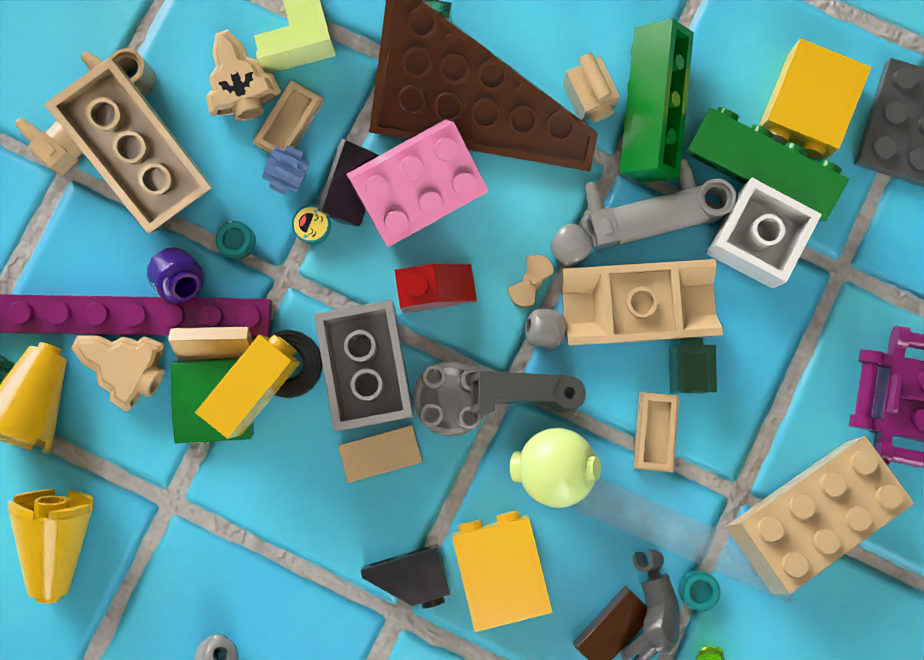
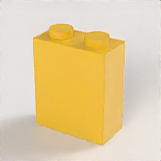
(814, 99)
(249, 385)
(501, 571)

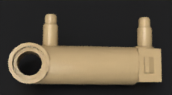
(55, 145)

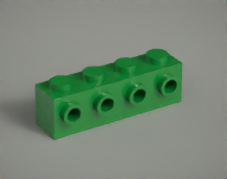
(656, 101)
(752, 153)

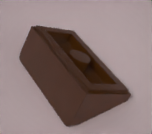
(612, 627)

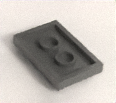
(896, 124)

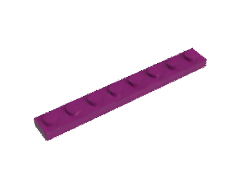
(128, 315)

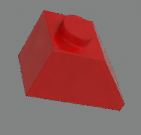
(434, 286)

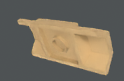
(640, 302)

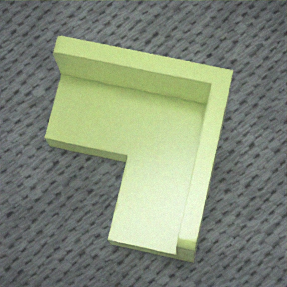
(300, 43)

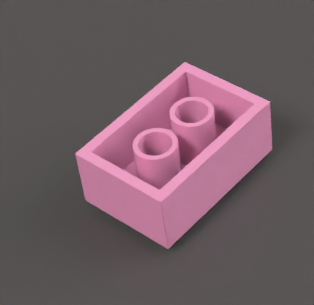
(418, 182)

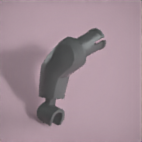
(662, 616)

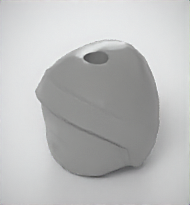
(571, 245)
(545, 328)
(216, 648)

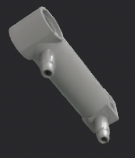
(657, 214)

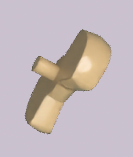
(524, 293)

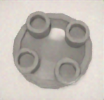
(444, 399)

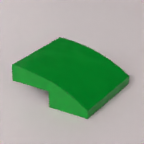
(190, 386)

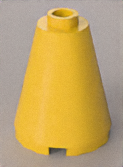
(32, 398)
(49, 539)

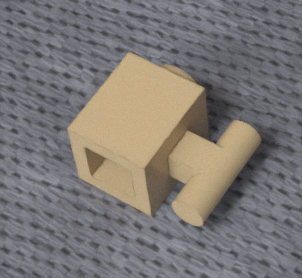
(591, 89)

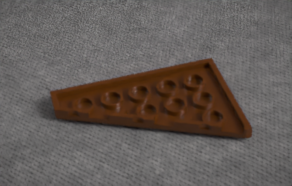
(440, 73)

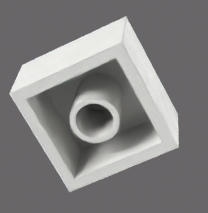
(763, 234)

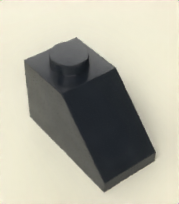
(412, 576)

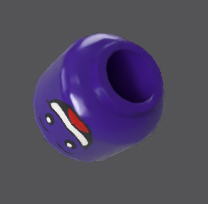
(175, 275)

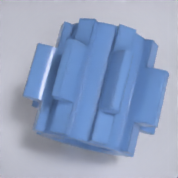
(286, 169)

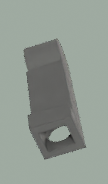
(555, 391)

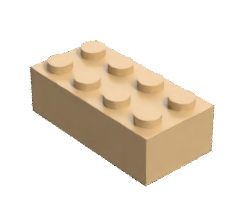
(129, 145)
(819, 516)

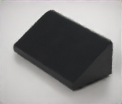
(339, 197)

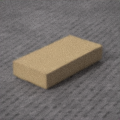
(289, 118)
(209, 342)
(656, 432)
(380, 453)

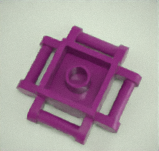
(897, 399)

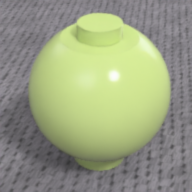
(556, 467)

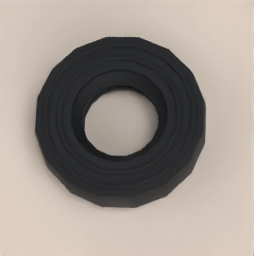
(311, 367)

